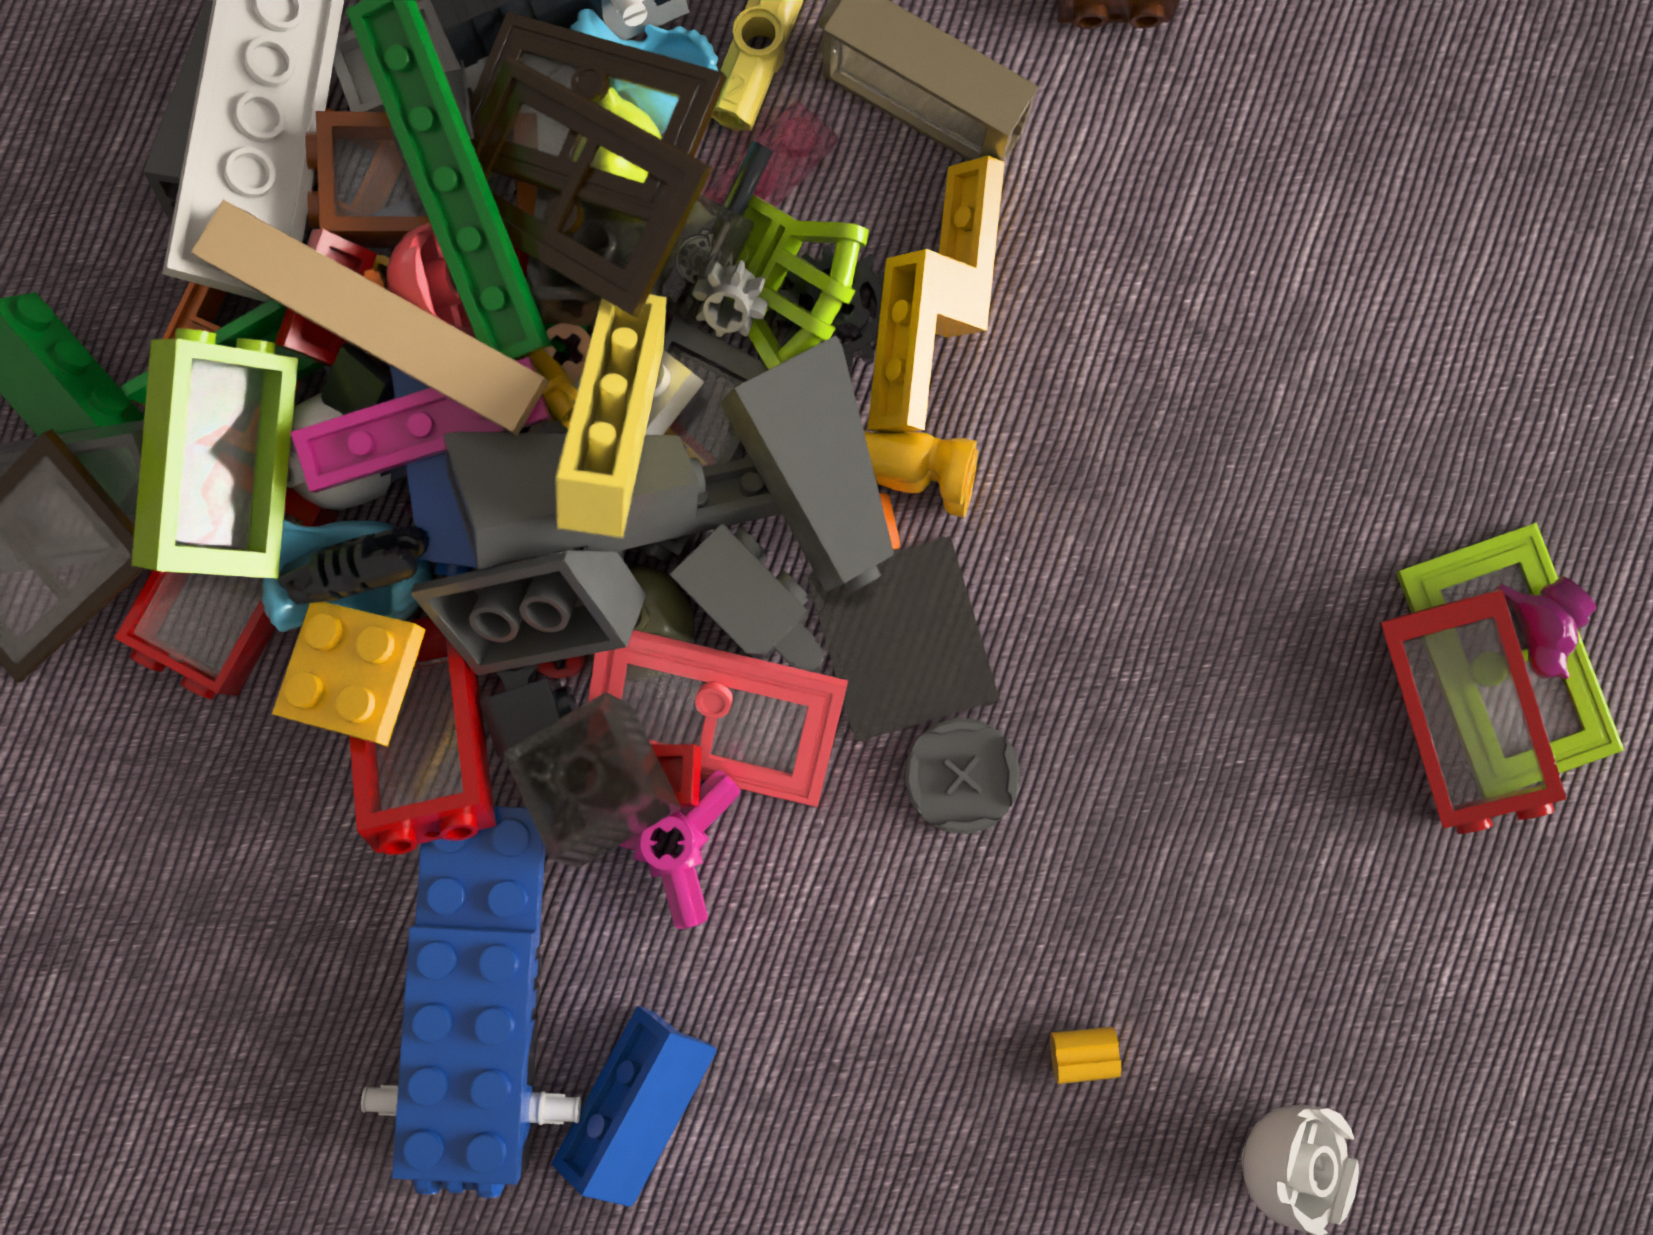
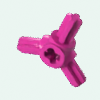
(677, 870)

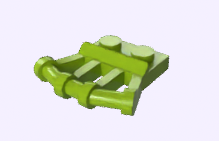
(773, 251)

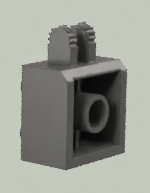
(747, 600)

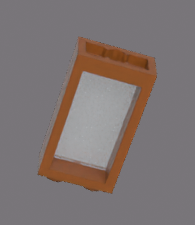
(365, 185)

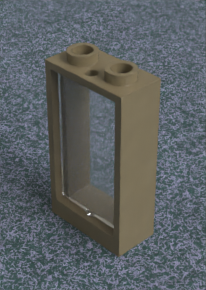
(925, 77)

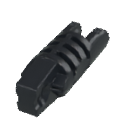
(354, 565)

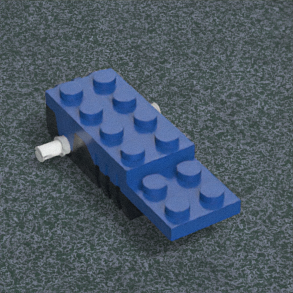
(472, 1015)

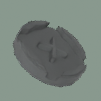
(962, 775)

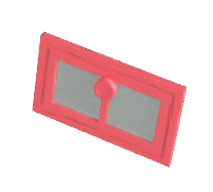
(750, 716)

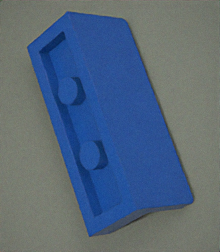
(632, 1109)

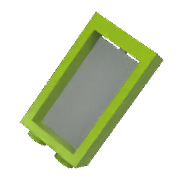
(214, 456)

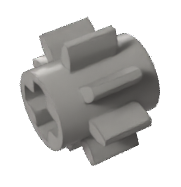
(732, 282)

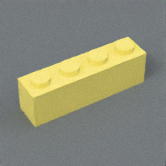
(610, 419)

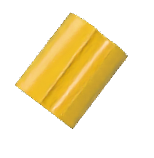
(1085, 1055)

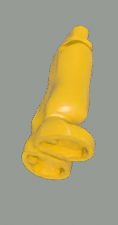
(916, 458)

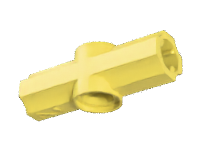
(750, 69)

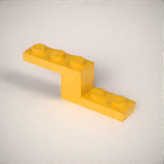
(935, 295)

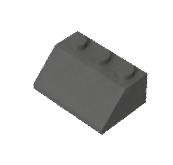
(535, 609)

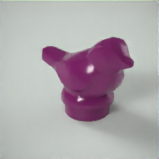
(1551, 623)

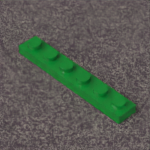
(448, 176)

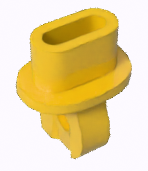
(560, 391)

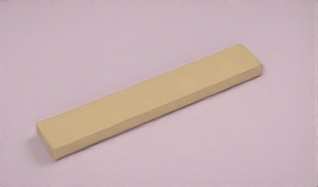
(370, 317)

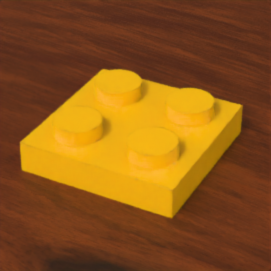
(349, 671)

